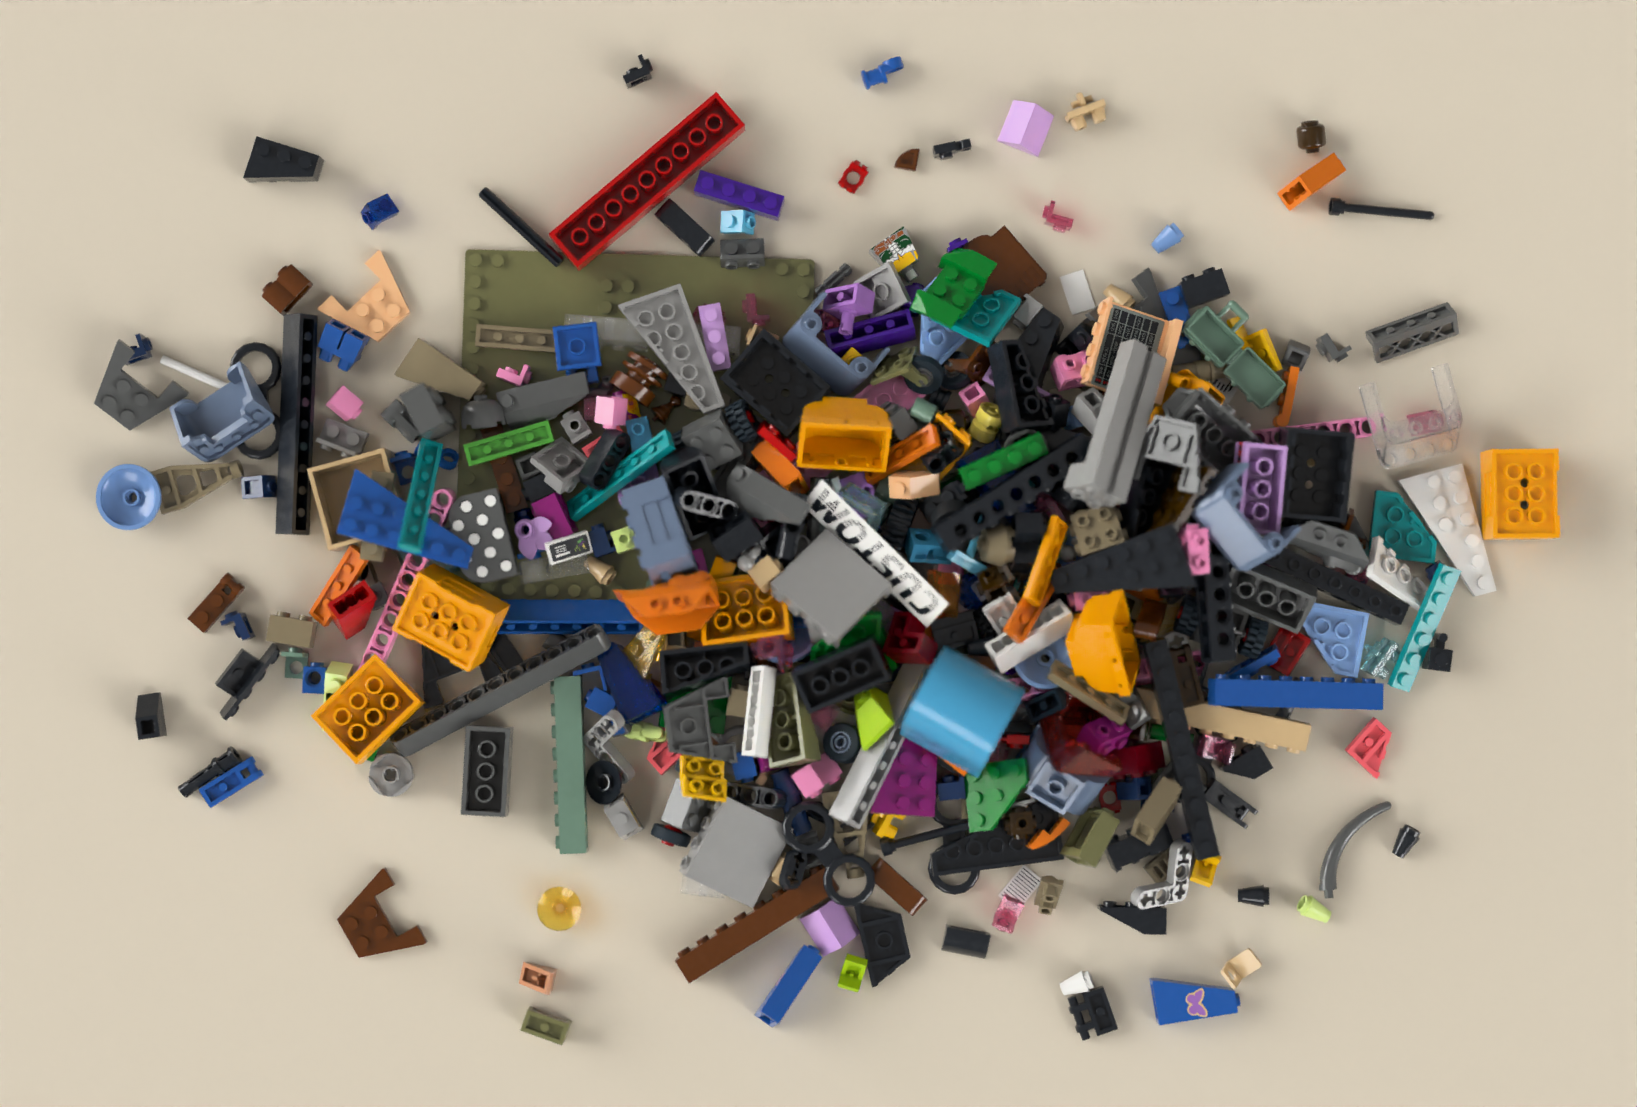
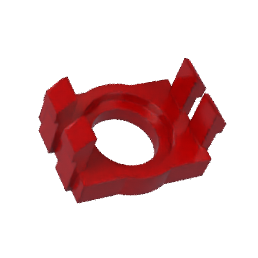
(853, 167)
(1116, 806)

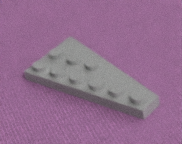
(671, 333)

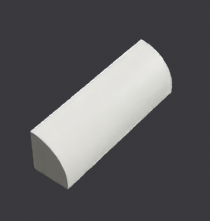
(1049, 627)
(759, 711)

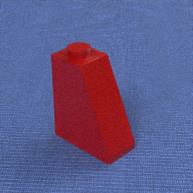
(352, 609)

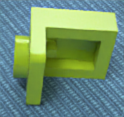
(852, 972)

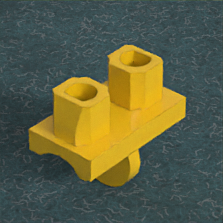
(882, 825)

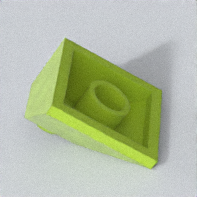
(872, 715)

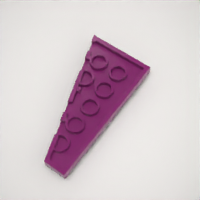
(909, 783)

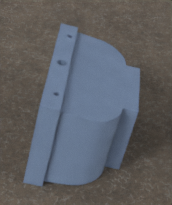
(1054, 789)

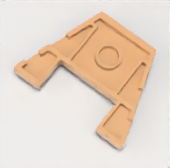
(378, 309)

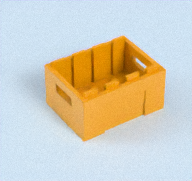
(1502, 494)
(456, 601)

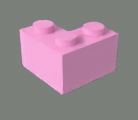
(815, 775)

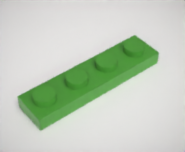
(508, 443)

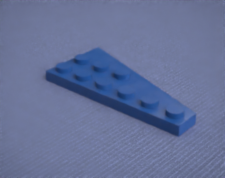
(377, 518)

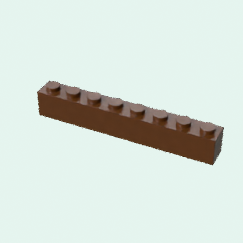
(752, 926)

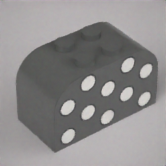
(482, 524)

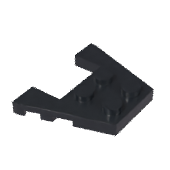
(438, 667)

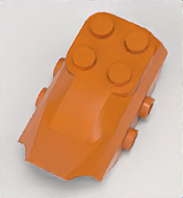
(674, 606)

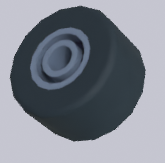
(843, 751)

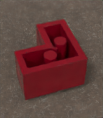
(908, 642)
(1139, 759)

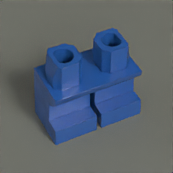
(341, 341)

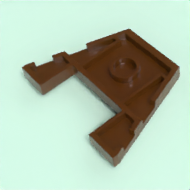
(368, 925)

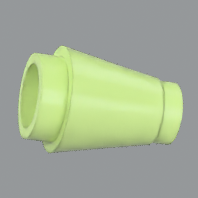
(1311, 908)

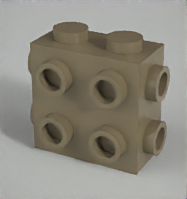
(1096, 530)

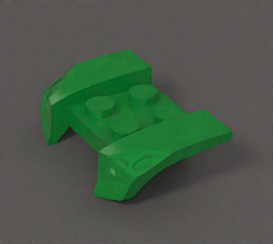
(955, 287)

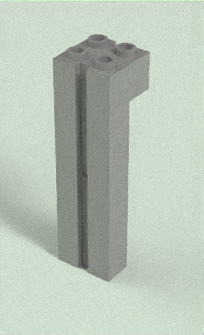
(1119, 428)

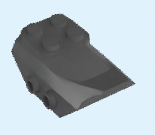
(1217, 425)
(1331, 543)

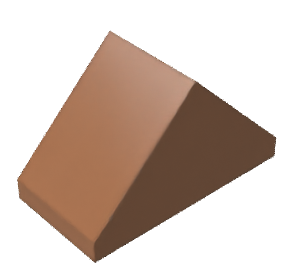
(538, 977)

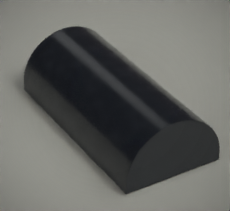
(689, 469)

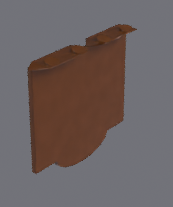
(1015, 267)

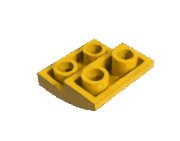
(703, 778)

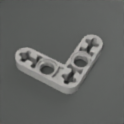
(603, 746)
(1175, 887)

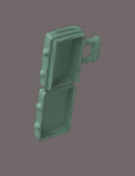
(1223, 346)

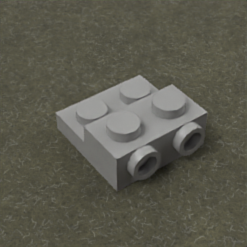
(887, 287)
(560, 464)

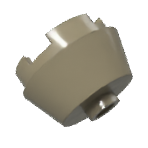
(996, 545)

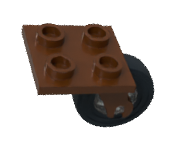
(964, 370)

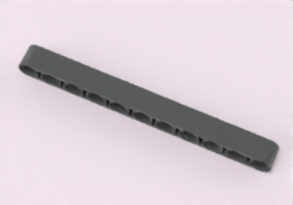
(501, 690)

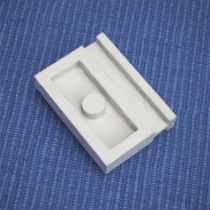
(999, 612)

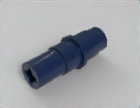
(783, 781)

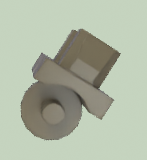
(1048, 894)

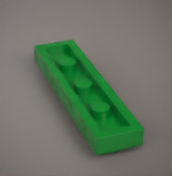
(1003, 461)

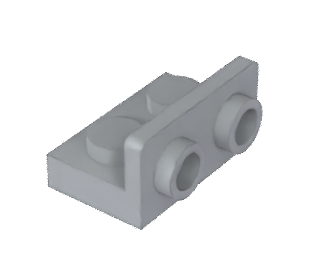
(343, 438)

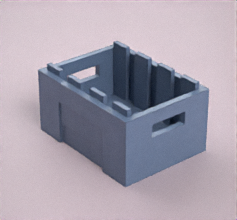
(658, 531)

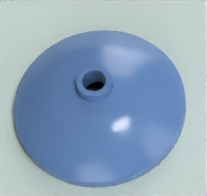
(116, 492)

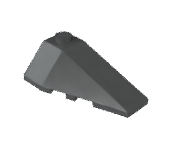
(542, 400)
(763, 497)

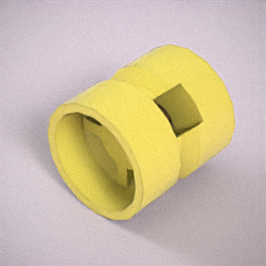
(986, 423)

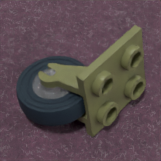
(920, 372)

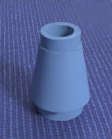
(1167, 238)

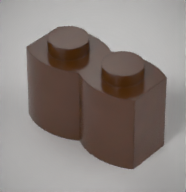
(287, 289)

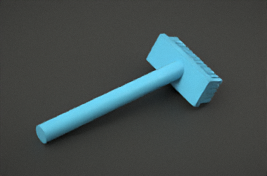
(967, 559)

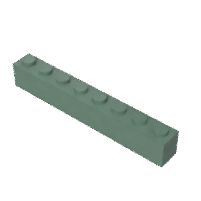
(570, 764)

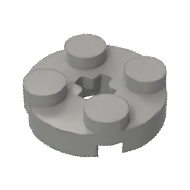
(378, 773)

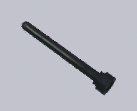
(1338, 207)
(890, 845)

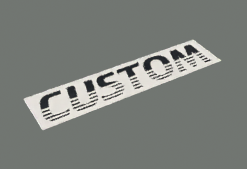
(867, 544)

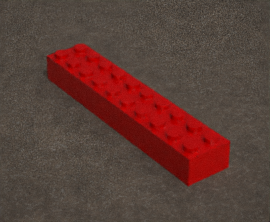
(647, 181)

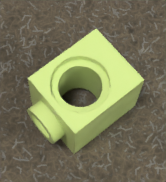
(623, 539)

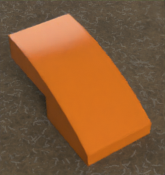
(1042, 837)

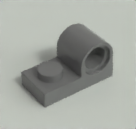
(1138, 712)

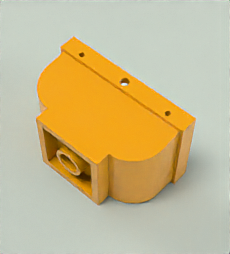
(844, 435)
(1102, 645)

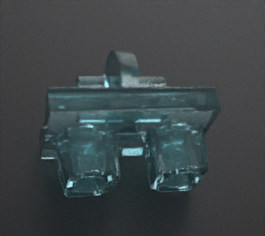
(1378, 656)

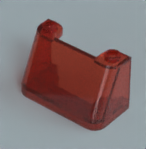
(1063, 749)

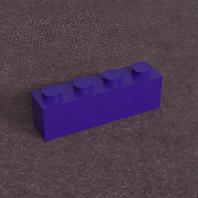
(739, 195)
(873, 333)

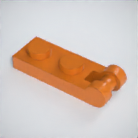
(1286, 398)

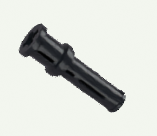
(217, 767)

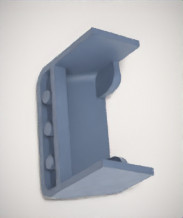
(805, 345)
(1229, 527)

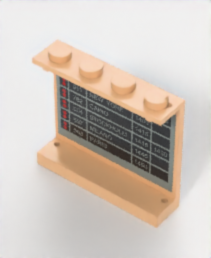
(1121, 324)

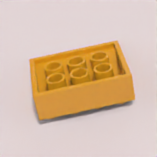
(746, 614)
(367, 709)

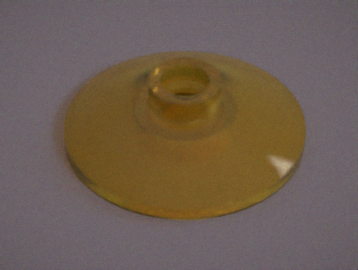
(550, 916)

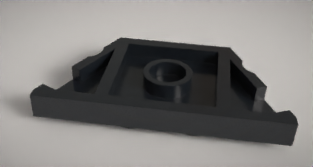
(882, 940)

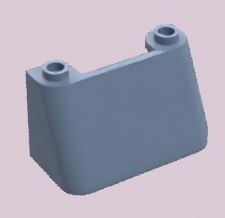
(223, 417)

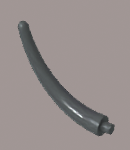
(1333, 854)

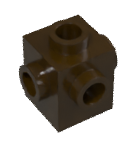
(992, 583)
(1011, 820)

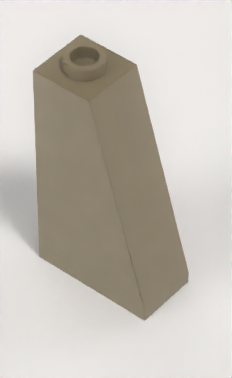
(434, 368)

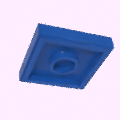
(577, 346)

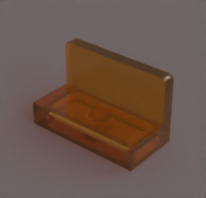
(948, 587)

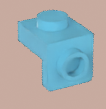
(737, 222)

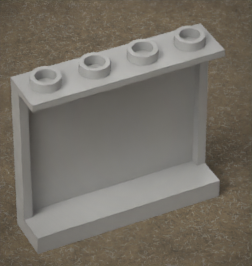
(830, 587)
(735, 851)

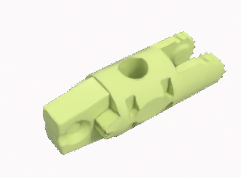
(647, 732)

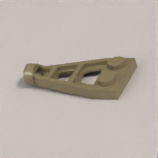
(170, 493)
(839, 834)

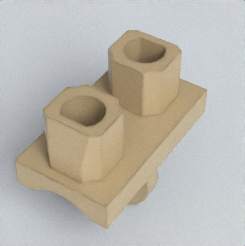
(1077, 116)

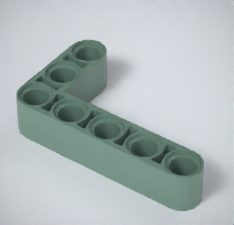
(923, 414)

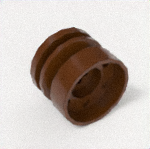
(639, 378)

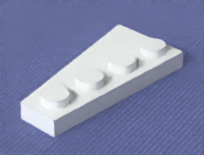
(1393, 575)

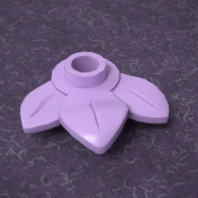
(535, 537)

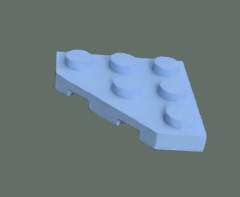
(936, 339)
(1338, 636)

